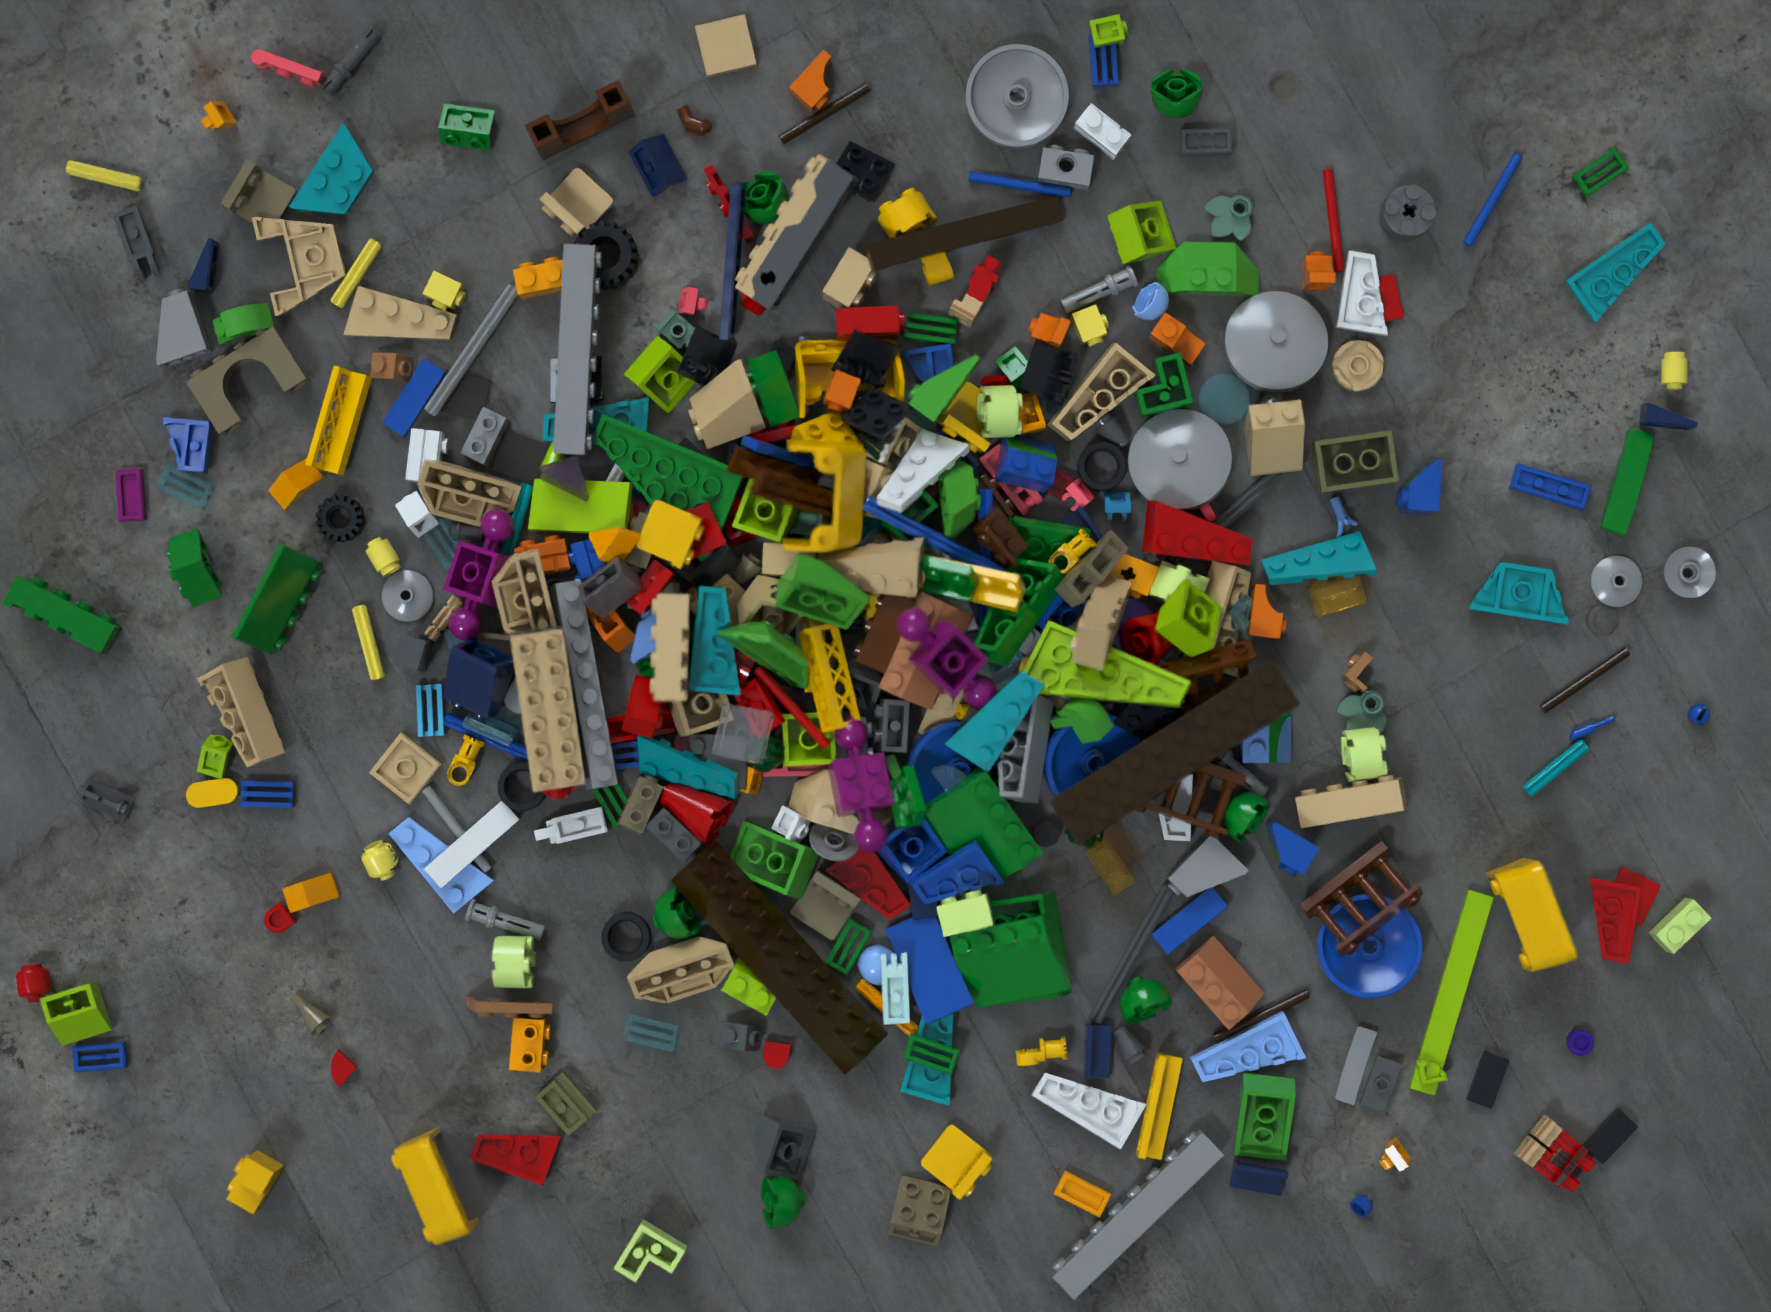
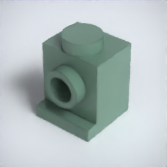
(667, 327)

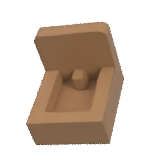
(391, 366)
(1355, 666)

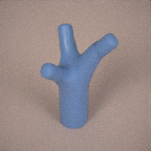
(1341, 515)

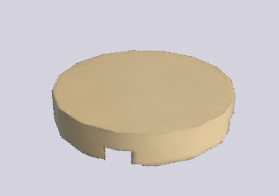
(1357, 365)

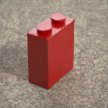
(874, 321)

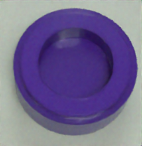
(1580, 1042)

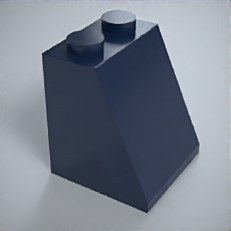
(478, 677)

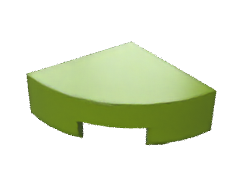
(1430, 1072)

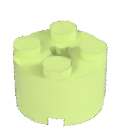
(999, 411)
(1169, 579)
(1363, 754)
(513, 961)

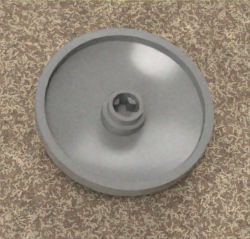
(1017, 96)
(1276, 341)
(1180, 459)

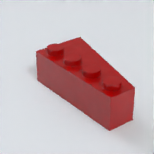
(1185, 535)

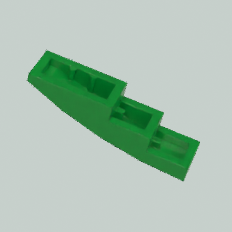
(1627, 482)

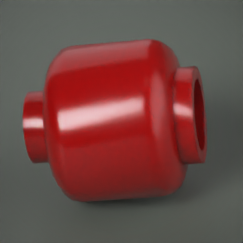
(33, 982)

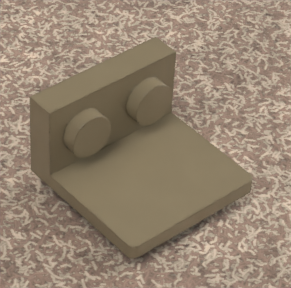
(257, 194)
(825, 905)
(919, 1210)

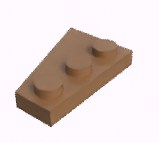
(509, 1009)

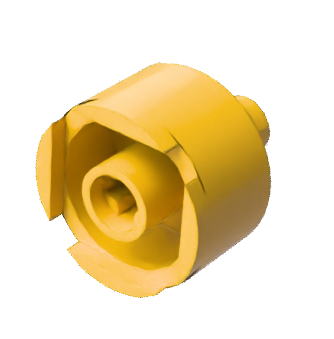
(906, 214)

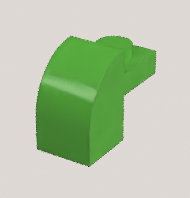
(242, 322)
(1085, 717)

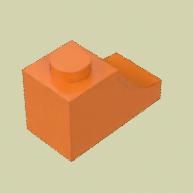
(810, 85)
(1318, 272)
(1049, 329)
(1176, 338)
(840, 391)
(1263, 619)
(613, 629)

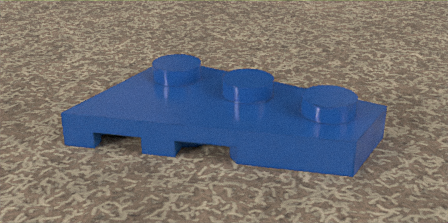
(958, 873)

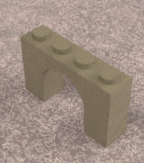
(212, 384)

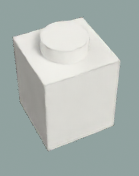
(416, 514)

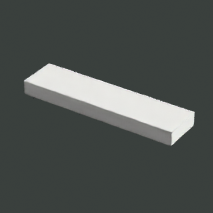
(471, 844)

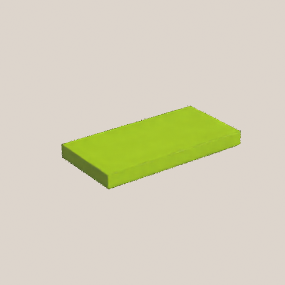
(562, 512)

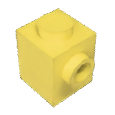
(444, 291)
(1090, 325)

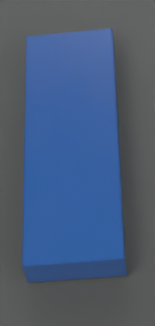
(414, 398)
(778, 452)
(1550, 487)
(1189, 920)

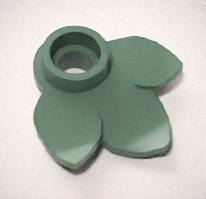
(1226, 217)
(1359, 714)

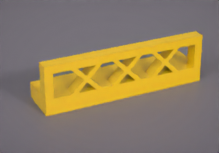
(341, 422)
(995, 588)
(821, 677)
(1159, 1106)

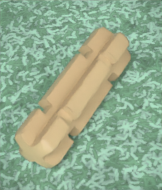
(442, 619)

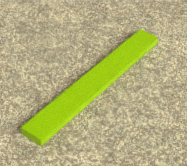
(1453, 984)

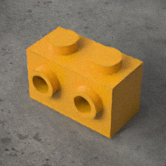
(538, 279)
(528, 1044)

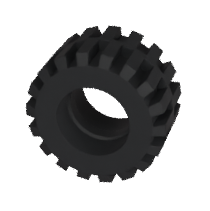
(629, 254)

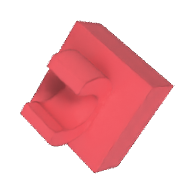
(690, 302)
(1080, 493)

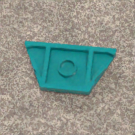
(336, 178)
(1521, 593)

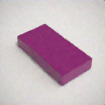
(130, 495)

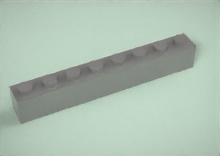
(576, 349)
(585, 686)
(1136, 1214)

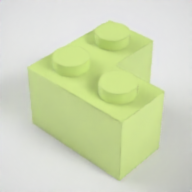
(965, 914)
(652, 1245)

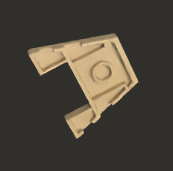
(312, 255)

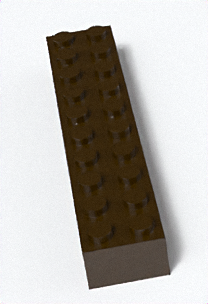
(1175, 753)
(780, 957)

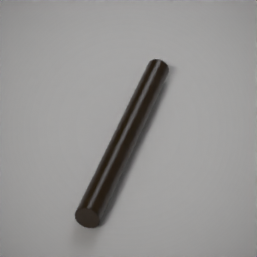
(824, 113)
(1584, 680)
(1262, 1015)

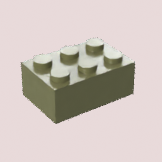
(1354, 462)

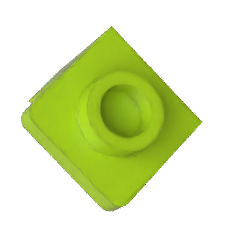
(1108, 31)
(214, 756)

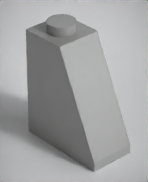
(180, 330)
(1205, 868)

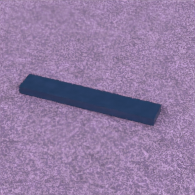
(732, 260)

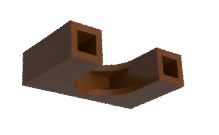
(558, 135)

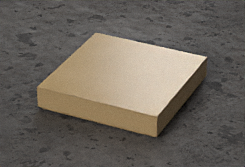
(725, 45)
(405, 768)

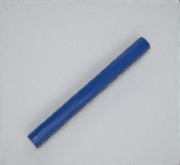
(1019, 184)
(1492, 200)

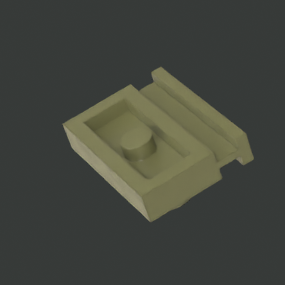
(565, 1103)

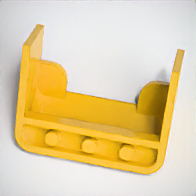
(814, 367)
(848, 463)
(1534, 914)
(432, 1189)

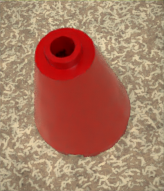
(1143, 640)
(697, 810)

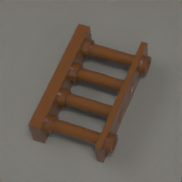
(783, 481)
(1210, 662)
(1230, 781)
(1357, 874)

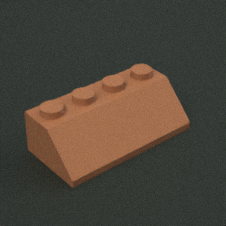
(902, 676)

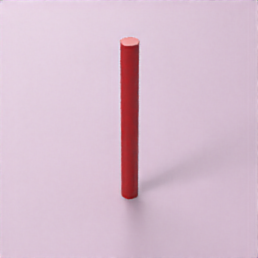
(1333, 220)
(792, 707)

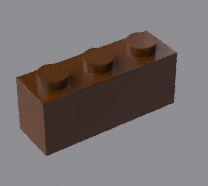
(882, 632)

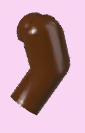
(693, 125)

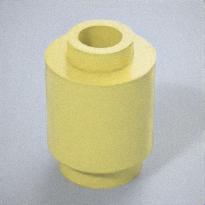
(1674, 370)
(383, 556)

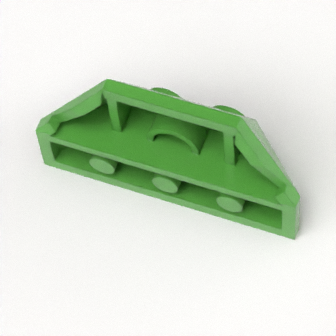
(1208, 271)
(958, 498)
(770, 650)

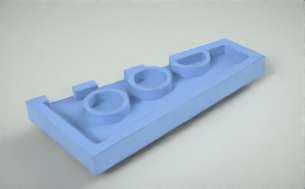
(423, 848)
(1255, 1047)

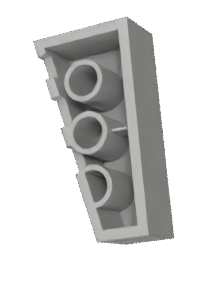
(1025, 753)

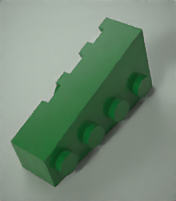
(63, 613)
(1007, 630)

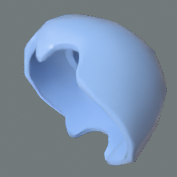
(1151, 302)
(870, 963)

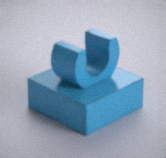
(1117, 503)

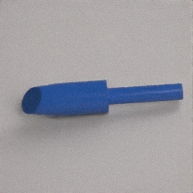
(1589, 728)

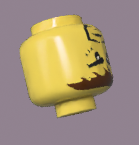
(380, 860)

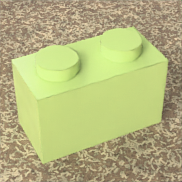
(1679, 925)

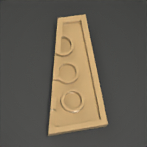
(389, 316)

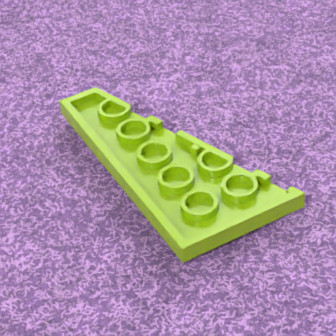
(1121, 680)

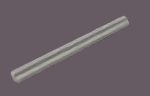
(471, 350)

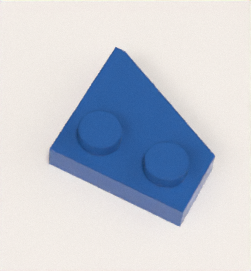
(930, 360)
(190, 442)

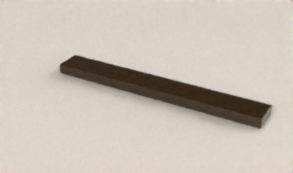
(963, 233)

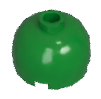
(1176, 93)
(765, 197)
(1245, 815)
(675, 915)
(1143, 999)
(781, 1200)

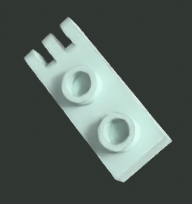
(895, 989)

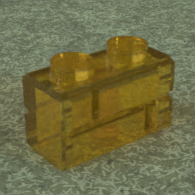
(1335, 595)
(1109, 866)

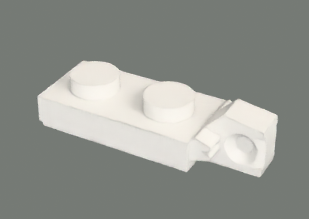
(573, 826)

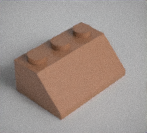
(1220, 982)

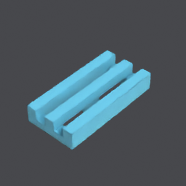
(420, 710)

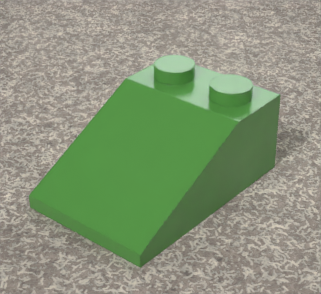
(937, 393)
(819, 592)
(773, 860)
(1264, 1116)

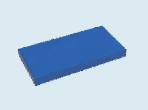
(931, 968)

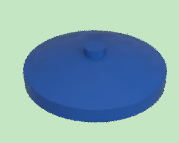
(932, 752)
(1071, 761)
(1383, 960)

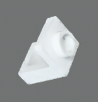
(791, 824)

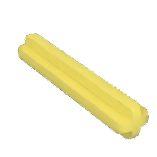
(103, 175)
(356, 273)
(368, 642)

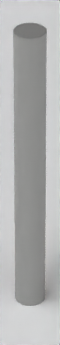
(452, 823)

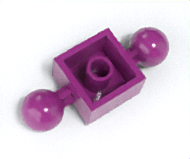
(473, 573)
(947, 657)
(861, 785)

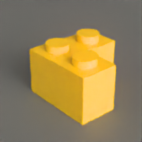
(253, 1181)

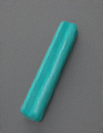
(518, 517)
(1555, 768)

